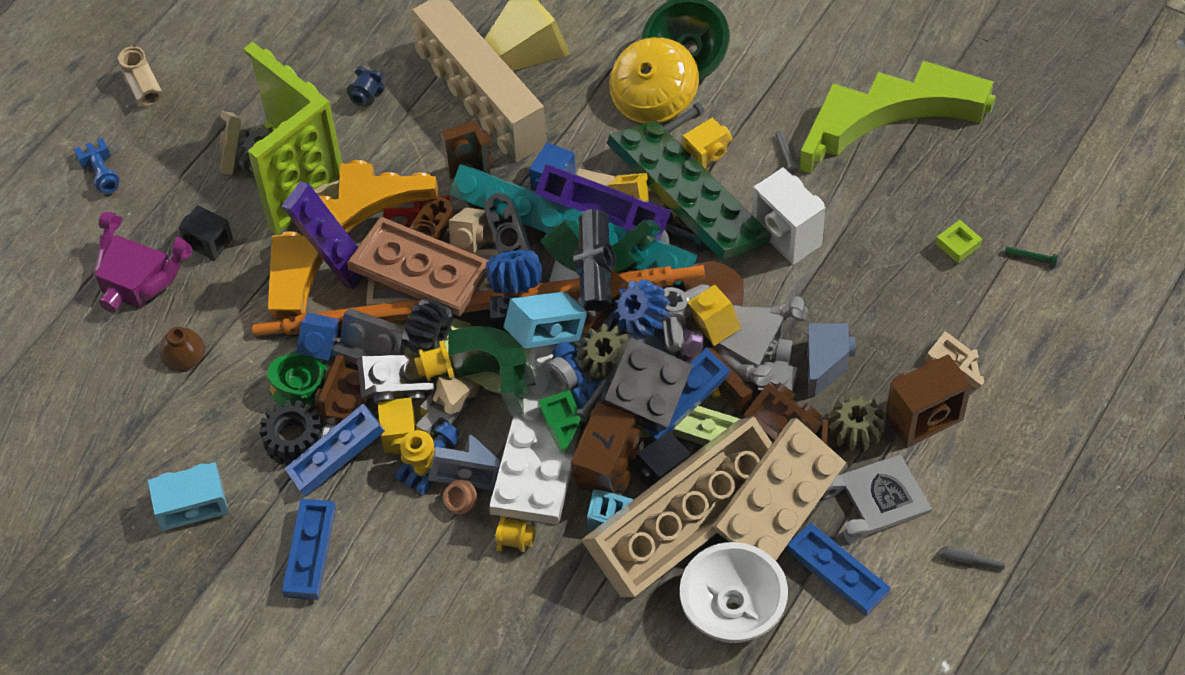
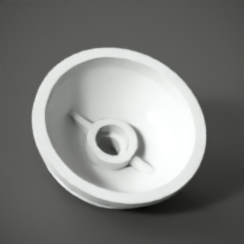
(739, 576)

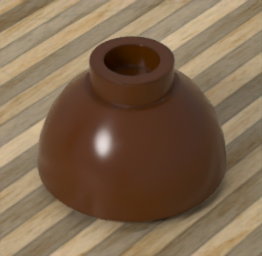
(181, 348)

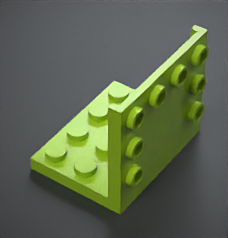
(302, 141)

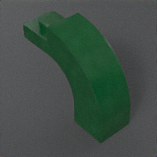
(565, 240)
(494, 351)

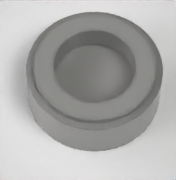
(560, 374)

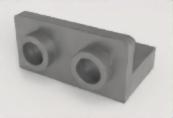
(368, 337)
(391, 377)

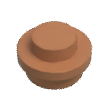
(460, 497)

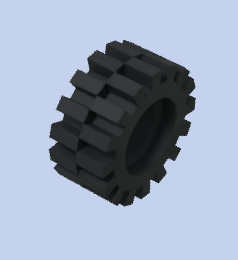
(286, 417)

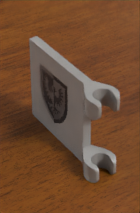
(882, 495)

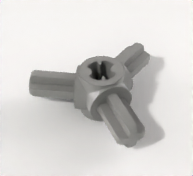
(678, 312)

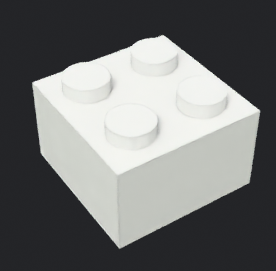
(789, 215)

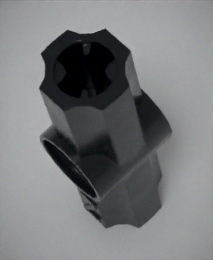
(594, 260)

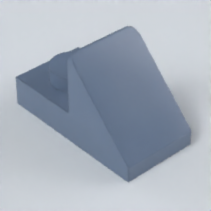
(473, 464)

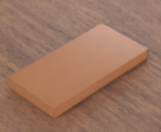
(419, 265)

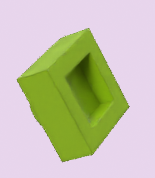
(959, 241)

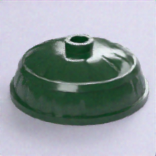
(692, 24)

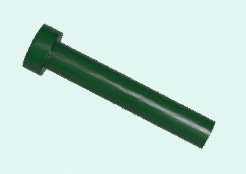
(1052, 260)

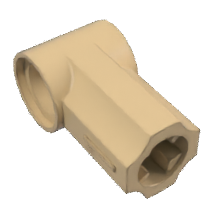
(139, 76)

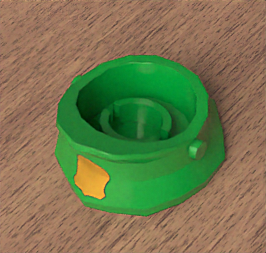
(296, 378)

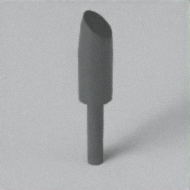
(967, 557)

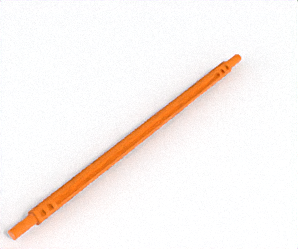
(481, 300)

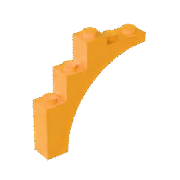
(360, 197)

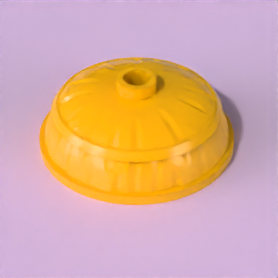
(662, 91)

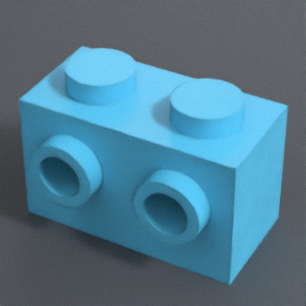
(545, 319)
(188, 496)

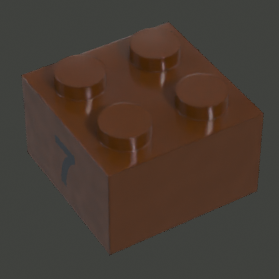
(927, 400)
(607, 450)

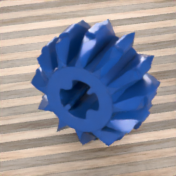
(513, 271)
(641, 308)

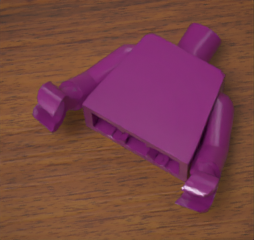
(131, 270)

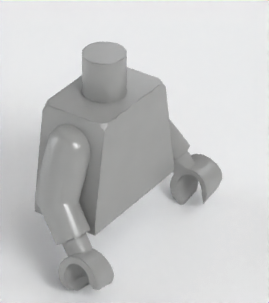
(757, 339)

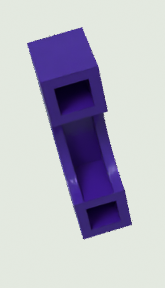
(587, 194)

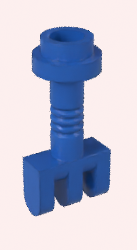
(105, 179)
(584, 387)
(445, 435)

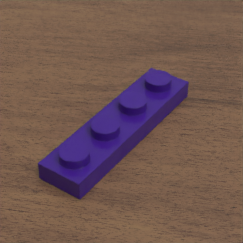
(322, 231)

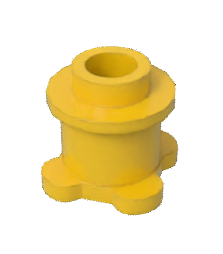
(434, 362)
(417, 451)
(514, 534)

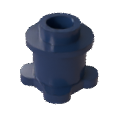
(365, 86)

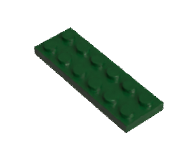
(689, 190)

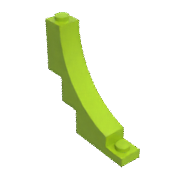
(933, 93)

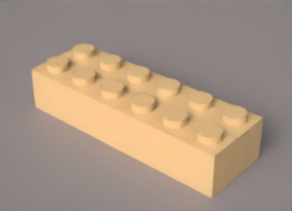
(479, 78)
(676, 511)

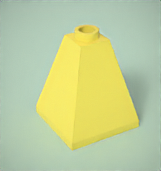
(526, 35)

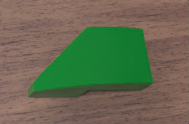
(560, 419)

